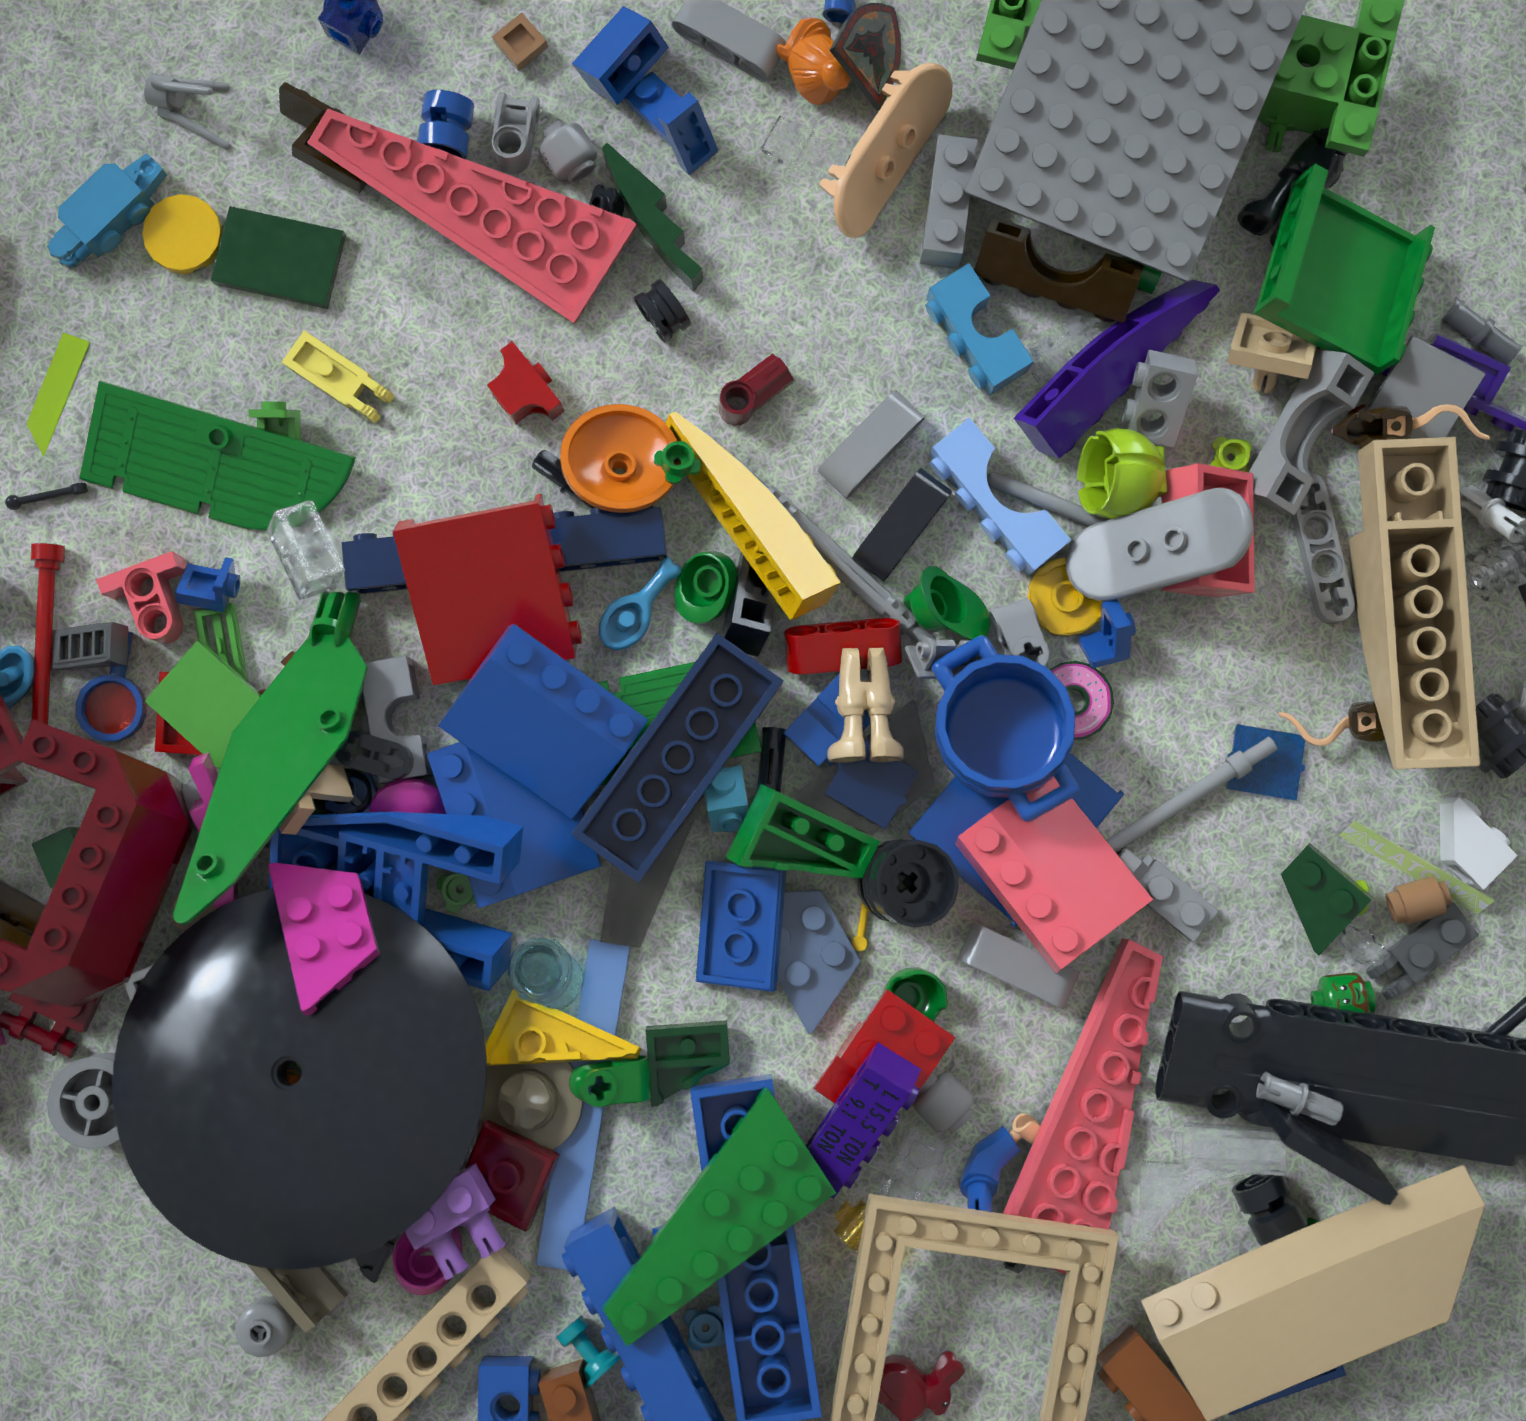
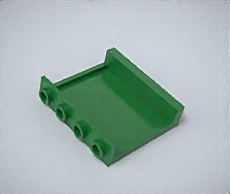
(1343, 275)

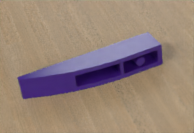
(1107, 367)

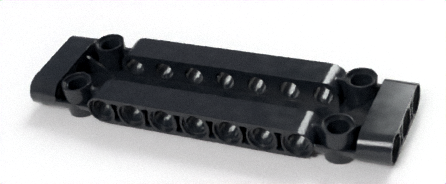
(1395, 1076)

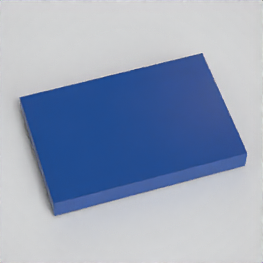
(740, 926)

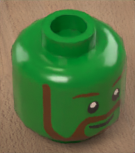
(1344, 992)

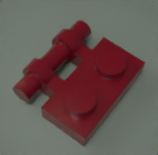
(65, 1017)

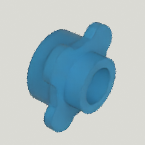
(704, 1339)

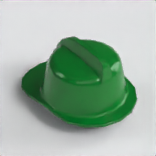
(947, 604)

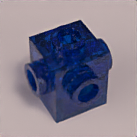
(351, 22)

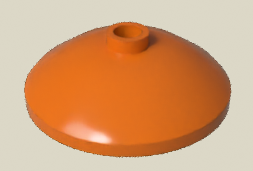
(610, 440)

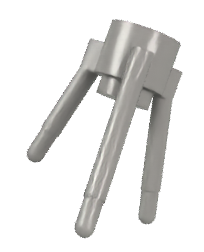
(171, 92)

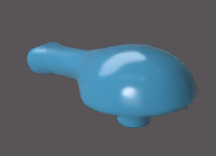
(629, 617)
(15, 674)

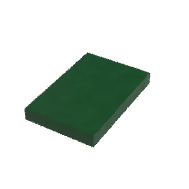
(278, 257)

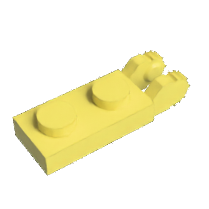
(334, 374)

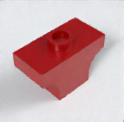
(523, 387)

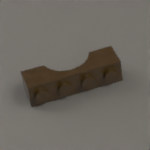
(1011, 260)

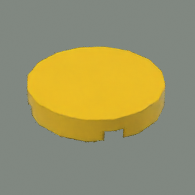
(182, 233)
(1058, 604)

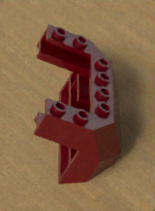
(109, 878)

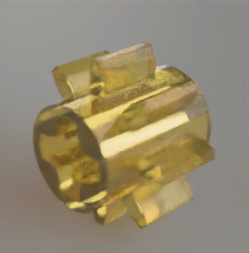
(851, 1223)

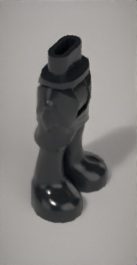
(1261, 215)

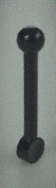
(14, 502)

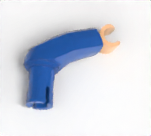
(989, 1156)

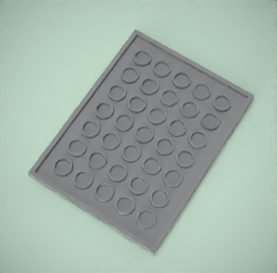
(1133, 119)

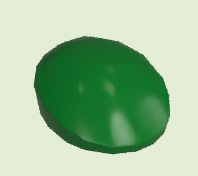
(705, 587)

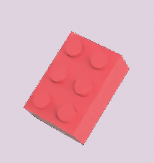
(1202, 477)

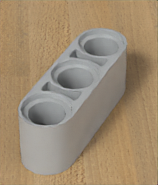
(730, 36)
(871, 444)
(1017, 965)

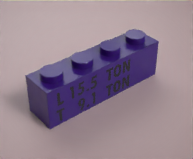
(863, 1114)

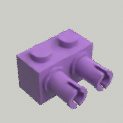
(461, 1204)

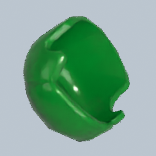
(920, 990)

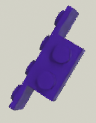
(1483, 396)

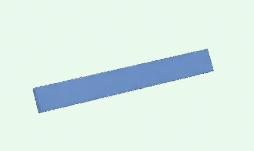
(573, 1173)

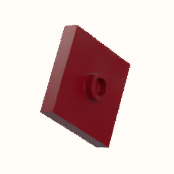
(514, 1171)

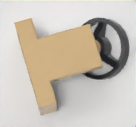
(331, 785)

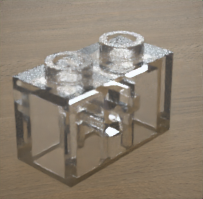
(305, 550)

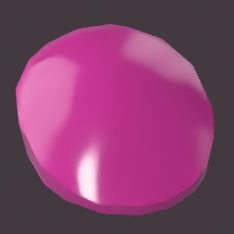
(409, 796)
(419, 1273)

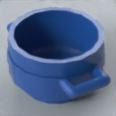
(1005, 727)

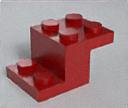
(895, 1027)

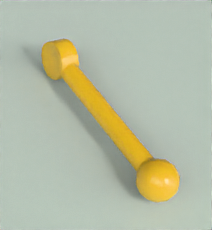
(860, 942)

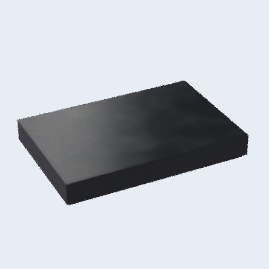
(1329, 1152)

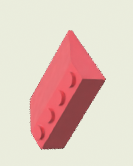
(1053, 876)

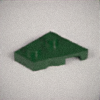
(1323, 896)
(684, 1055)

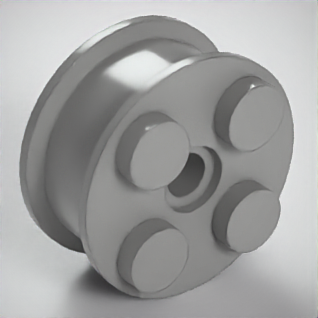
(74, 1103)

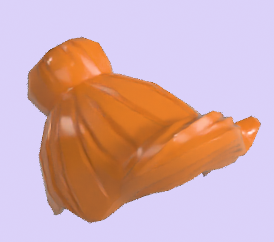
(811, 63)

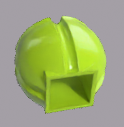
(1120, 473)

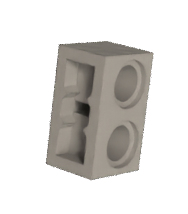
(1167, 399)

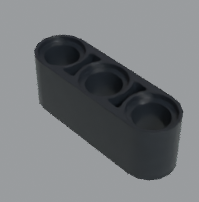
(902, 524)

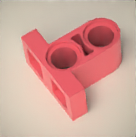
(158, 602)

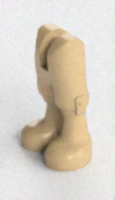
(862, 695)

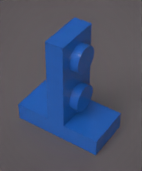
(675, 120)

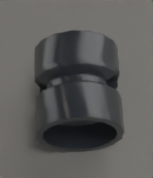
(1270, 1209)

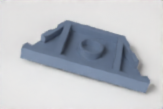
(813, 956)

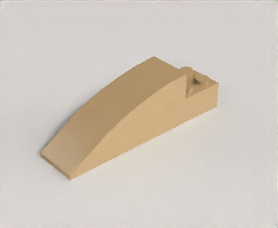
(1415, 602)

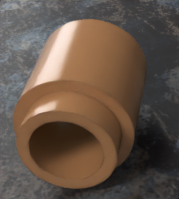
(1418, 900)

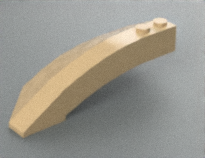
(1320, 1295)

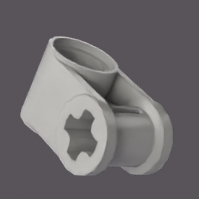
(515, 126)
(1019, 630)

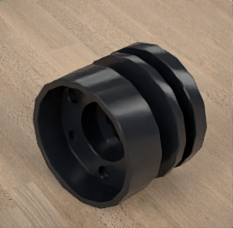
(929, 883)

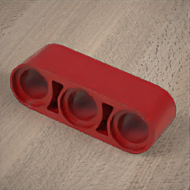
(820, 645)

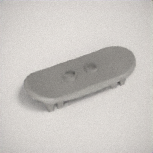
(1161, 545)

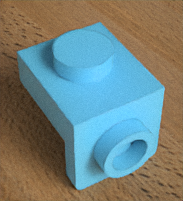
(727, 800)

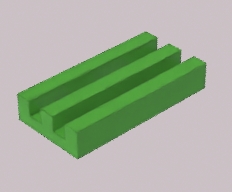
(234, 635)

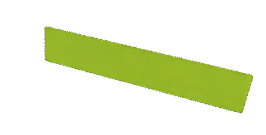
(56, 389)

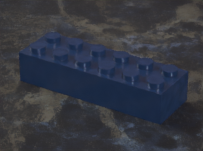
(677, 758)

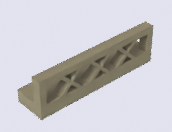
(302, 1292)

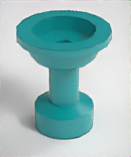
(597, 1361)

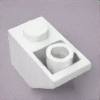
(1470, 846)

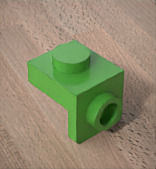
(277, 419)

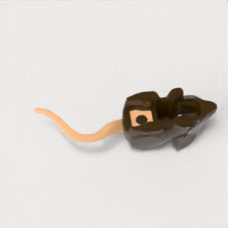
(1390, 423)
(1361, 720)

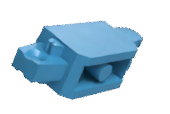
(105, 210)

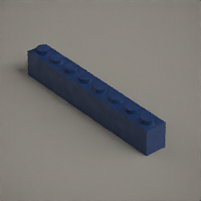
(586, 543)

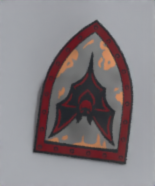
(870, 49)

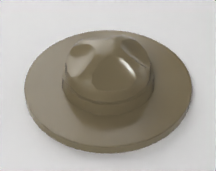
(533, 1101)

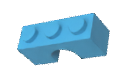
(992, 360)

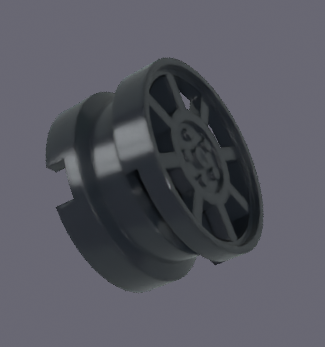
(662, 310)

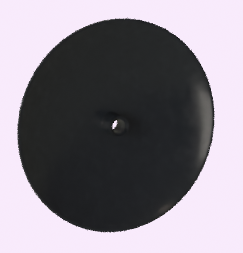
(312, 1165)

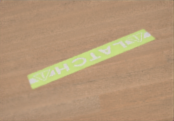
(1414, 865)

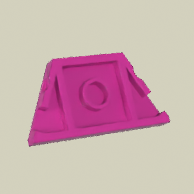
(323, 928)

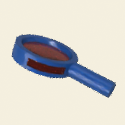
(111, 705)

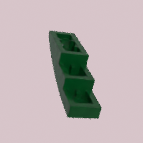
(646, 206)

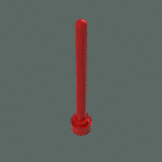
(47, 560)

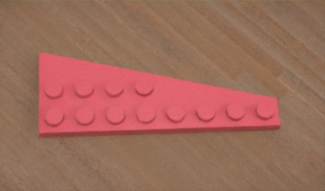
(519, 229)
(1089, 1122)

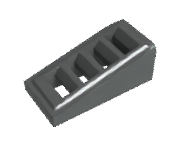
(114, 646)

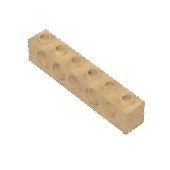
(498, 1271)

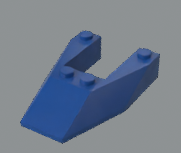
(393, 861)

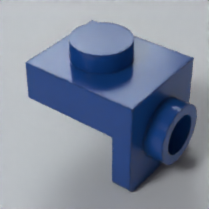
(208, 586)
(1114, 639)

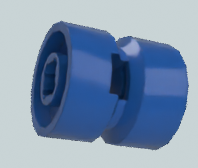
(446, 120)

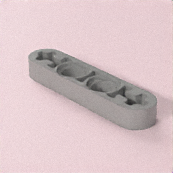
(1327, 547)

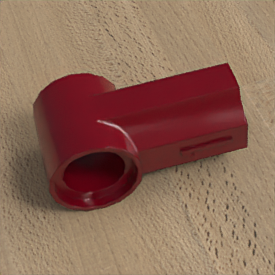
(755, 388)

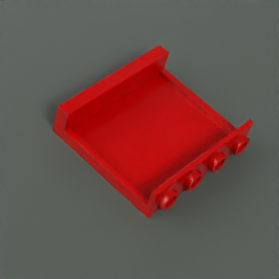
(478, 577)

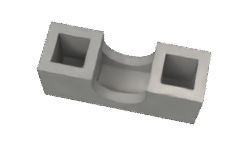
(947, 201)
(384, 688)

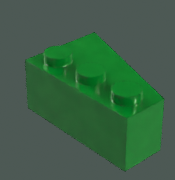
(799, 838)

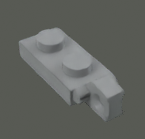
(1171, 896)

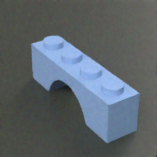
(1027, 536)

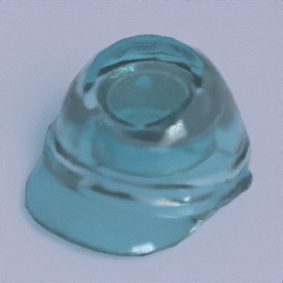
(545, 973)

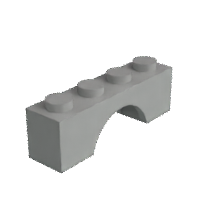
(1282, 465)

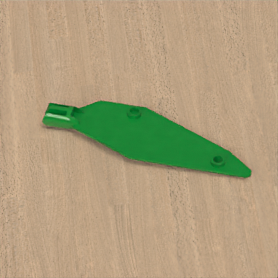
(277, 753)

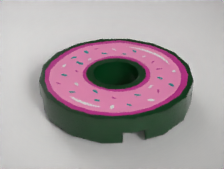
(1095, 692)

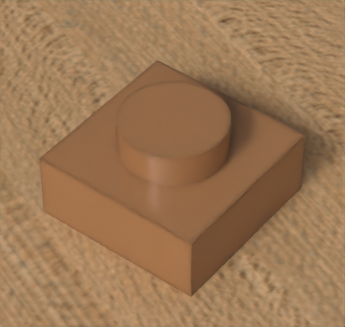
(520, 42)

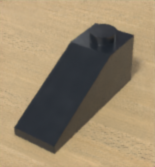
(749, 612)

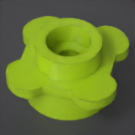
(1238, 448)

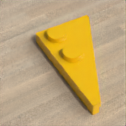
(546, 1035)

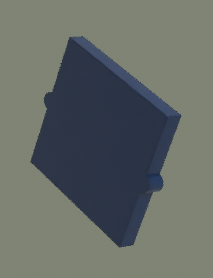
(872, 787)

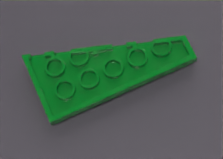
(735, 1207)

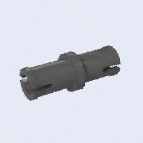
(1482, 332)

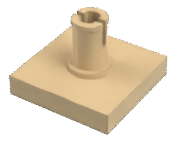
(1269, 351)

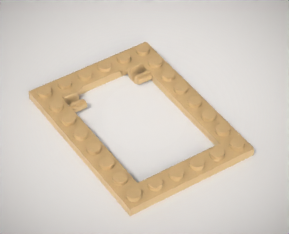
(901, 1223)

